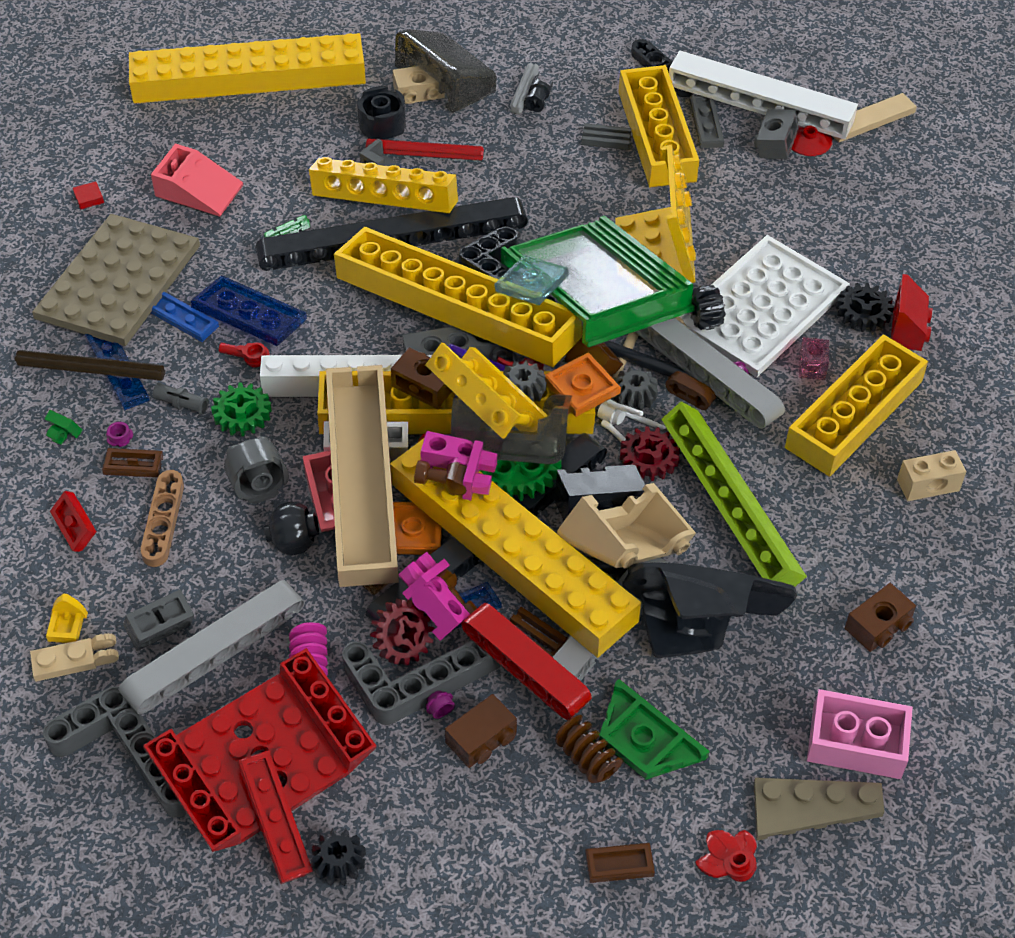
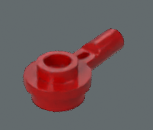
(250, 352)

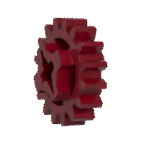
(649, 452)
(401, 631)

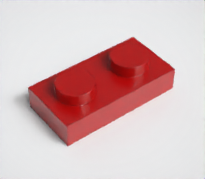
(73, 521)

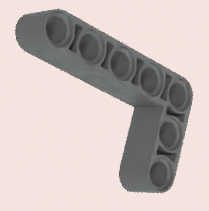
(420, 679)
(105, 720)

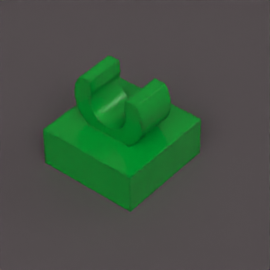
(61, 427)

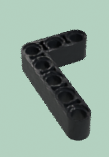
(485, 253)

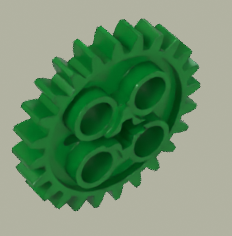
(523, 477)

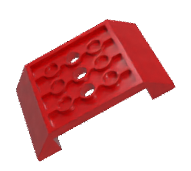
(292, 716)

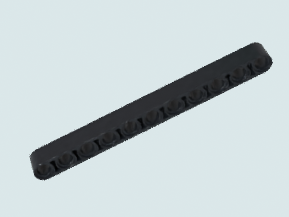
(414, 229)
(580, 453)

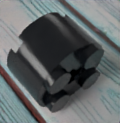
(381, 113)

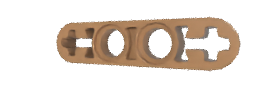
(157, 517)

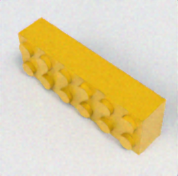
(657, 122)
(855, 405)

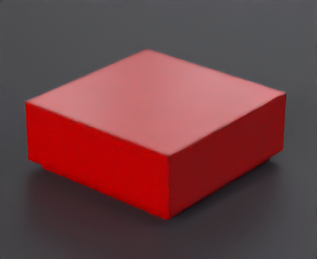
(88, 195)

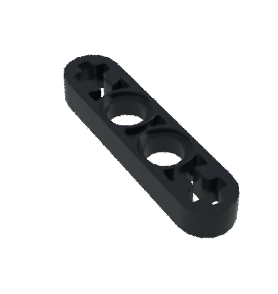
(645, 52)

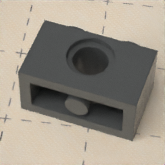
(776, 134)

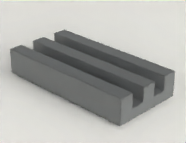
(606, 136)

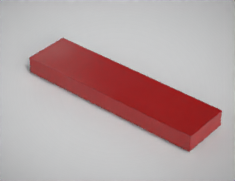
(275, 817)

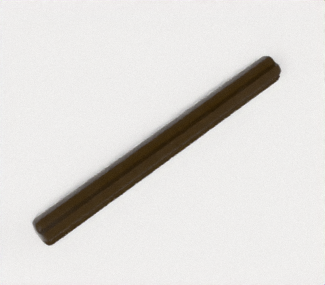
(90, 365)

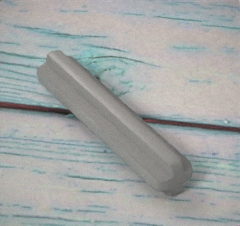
(517, 104)

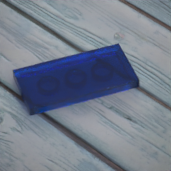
(249, 310)

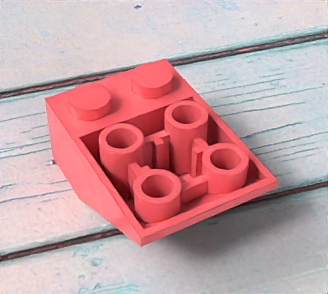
(194, 181)

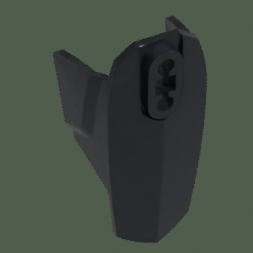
(692, 605)

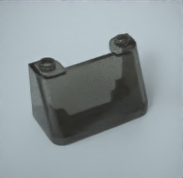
(457, 70)
(541, 447)

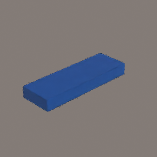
(184, 317)

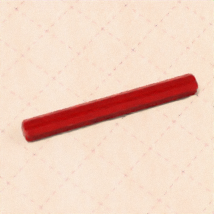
(427, 149)

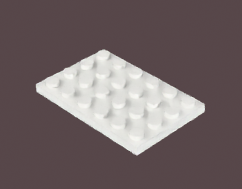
(769, 304)

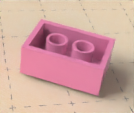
(860, 734)

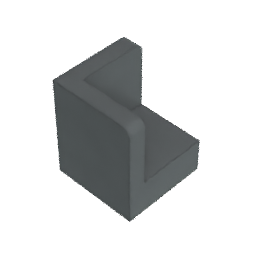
(374, 154)

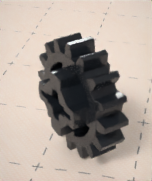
(865, 307)

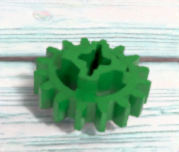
(241, 409)

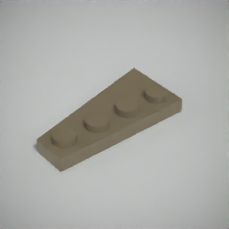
(798, 805)

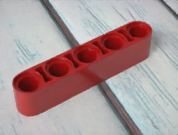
(526, 661)

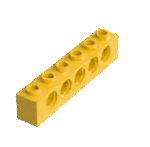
(384, 185)

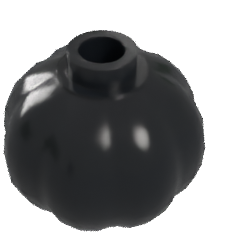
(291, 528)

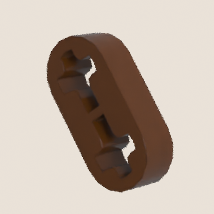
(690, 390)

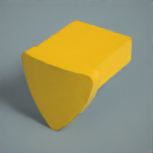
(66, 620)

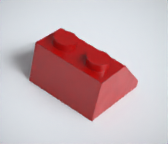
(911, 315)

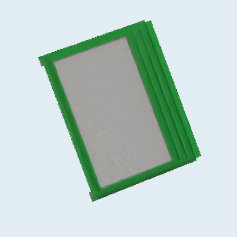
(611, 281)

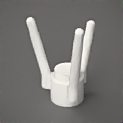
(614, 413)

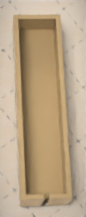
(361, 477)

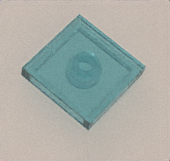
(531, 279)

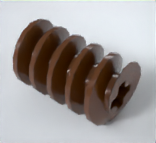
(587, 752)

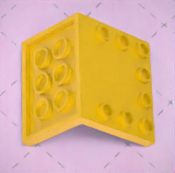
(669, 229)

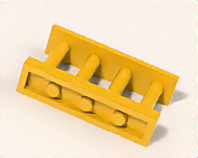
(485, 390)

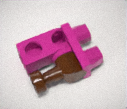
(462, 464)
(435, 593)

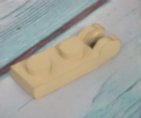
(73, 657)

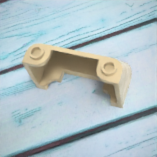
(628, 533)

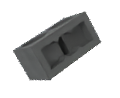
(158, 620)

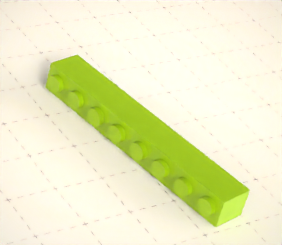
(732, 496)

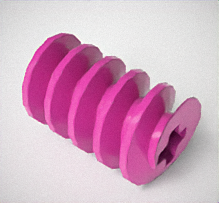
(313, 638)

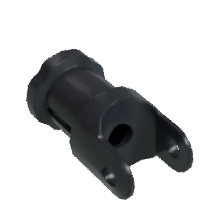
(538, 93)

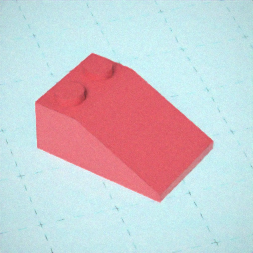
(319, 480)

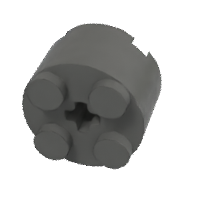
(255, 470)

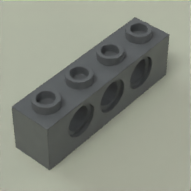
(430, 340)

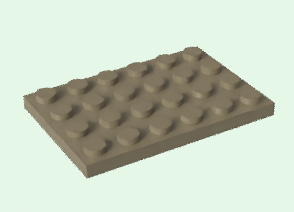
(116, 279)

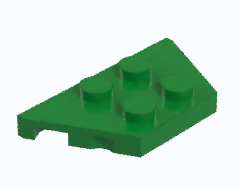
(646, 736)

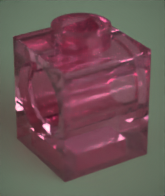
(813, 358)

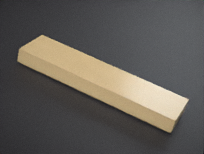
(880, 114)

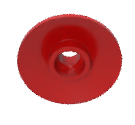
(811, 142)

